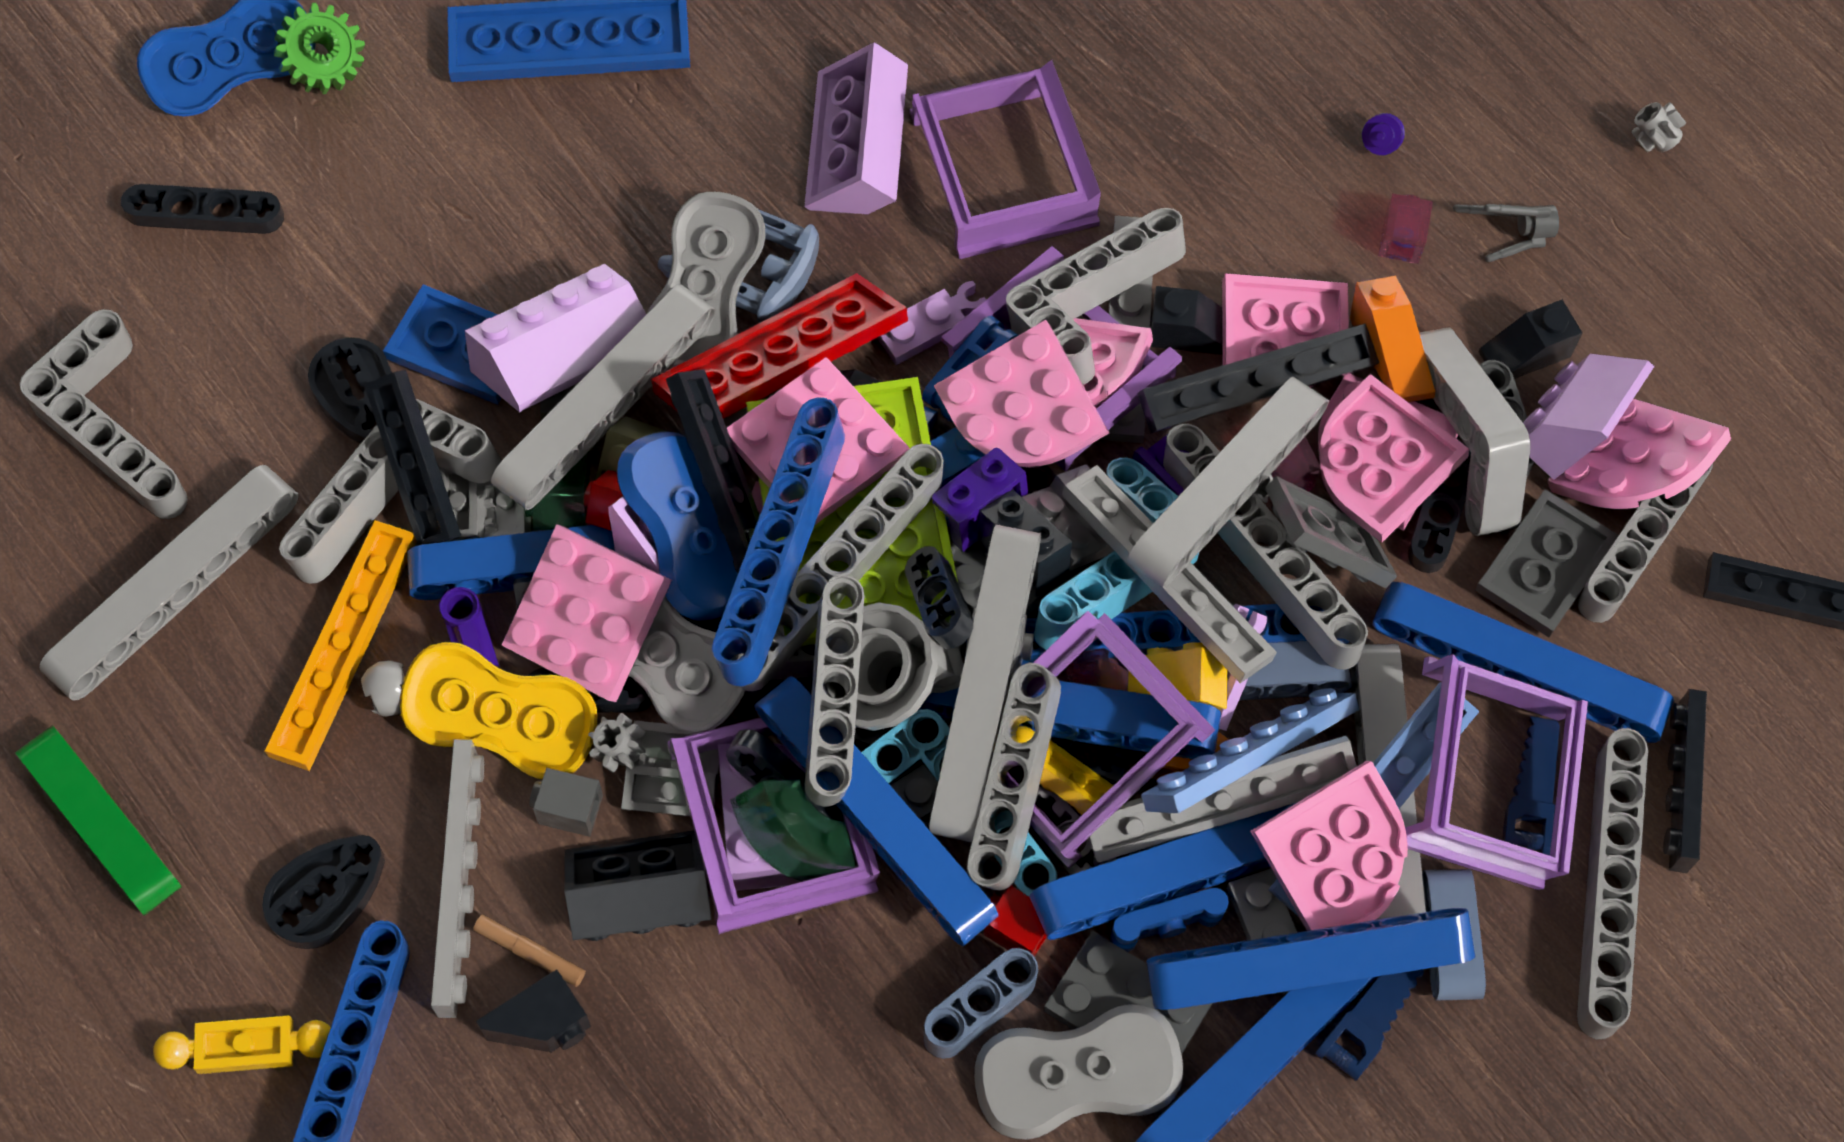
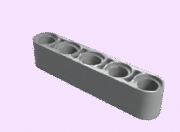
(1635, 550)
(841, 669)
(1020, 799)

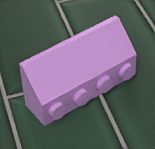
(857, 133)
(553, 337)

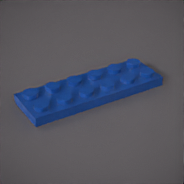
(566, 38)

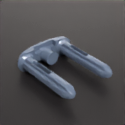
(787, 276)

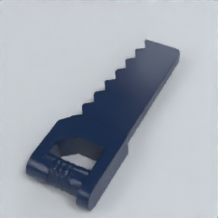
(1535, 788)
(1369, 1022)

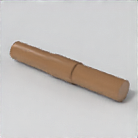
(528, 950)

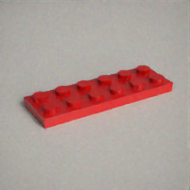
(792, 343)

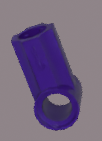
(471, 630)

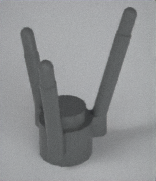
(1533, 221)

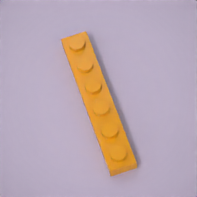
(341, 646)

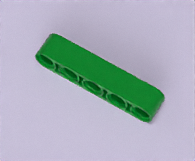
(98, 820)

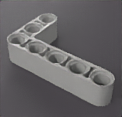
(1093, 278)
(1487, 427)
(84, 433)
(368, 484)

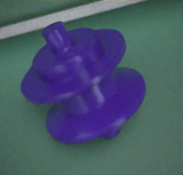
(1383, 134)

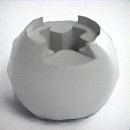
(384, 685)

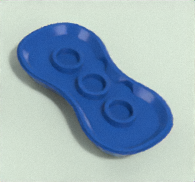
(197, 65)
(668, 494)

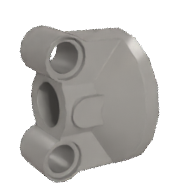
(889, 639)

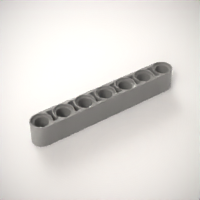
(602, 397)
(1227, 482)
(856, 552)
(1280, 558)
(168, 583)
(985, 681)
(1381, 715)
(1601, 898)

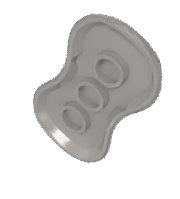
(712, 251)
(683, 675)
(1115, 1064)

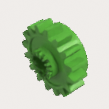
(321, 28)

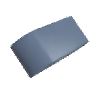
(1295, 673)
(1456, 890)
(990, 983)

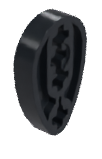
(334, 391)
(335, 913)

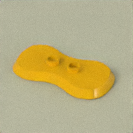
(523, 718)

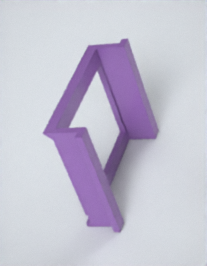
(1026, 221)
(1155, 368)
(1190, 725)
(1472, 849)
(773, 904)

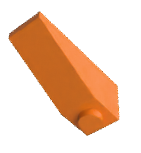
(1395, 337)

